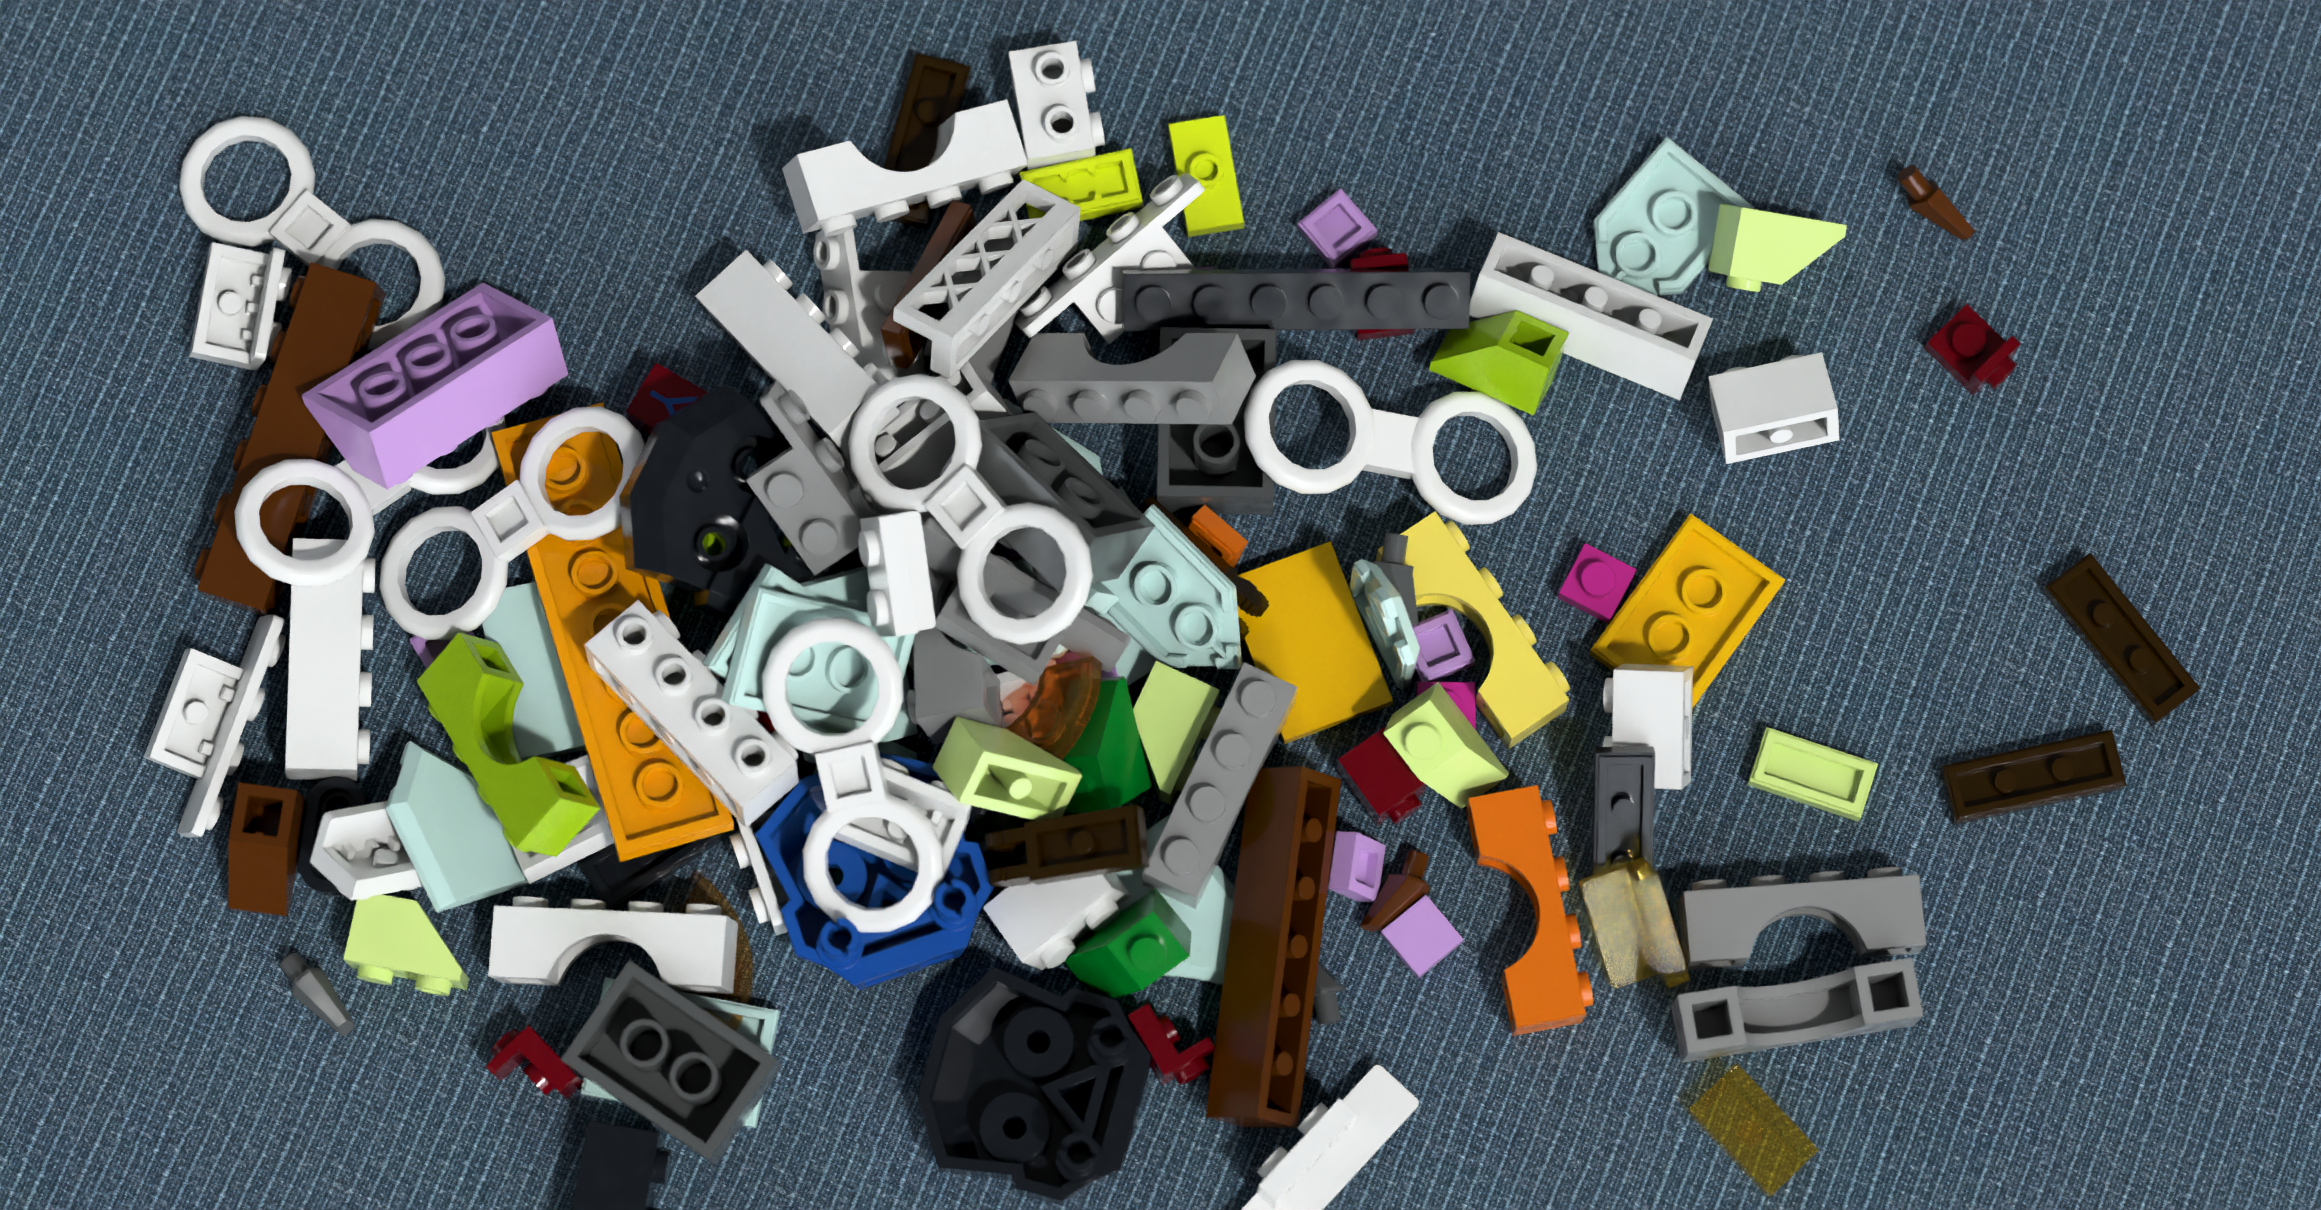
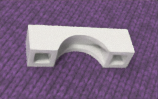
(841, 185)
(542, 943)

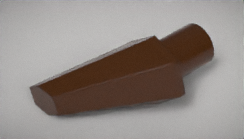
(1932, 203)
(1398, 892)

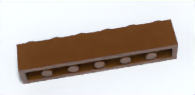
(325, 335)
(1273, 948)

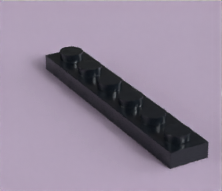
(1296, 299)

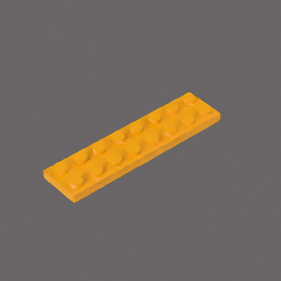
(583, 587)

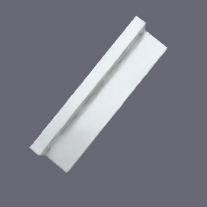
(1006, 280)

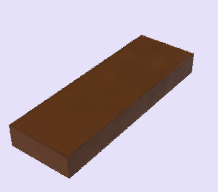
(901, 342)

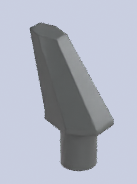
(1397, 573)
(316, 993)
(1325, 997)

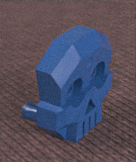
(867, 880)

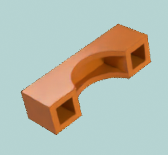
(1513, 837)

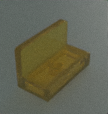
(1633, 925)
(1752, 1130)

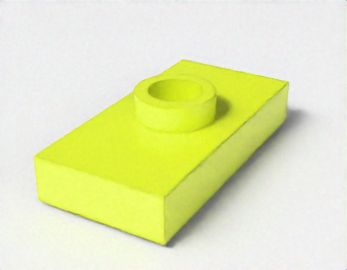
(1205, 153)
(1095, 184)

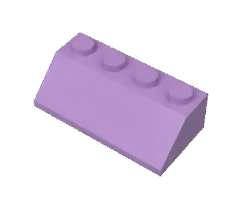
(437, 384)

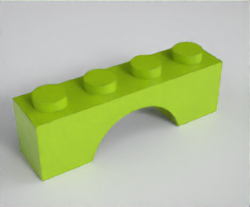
(474, 698)

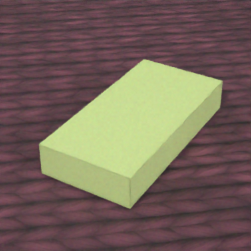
(1812, 774)

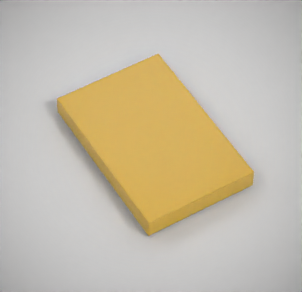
(1690, 607)
(1314, 642)

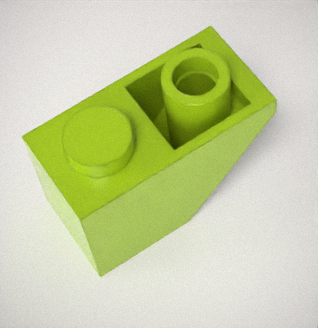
(1503, 358)

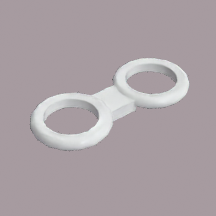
(303, 221)
(1389, 442)
(360, 501)
(970, 509)
(506, 525)
(852, 774)

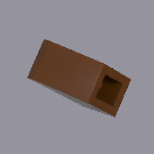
(264, 848)

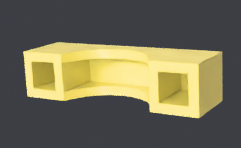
(1520, 689)

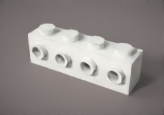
(1605, 318)
(791, 344)
(326, 668)
(685, 710)

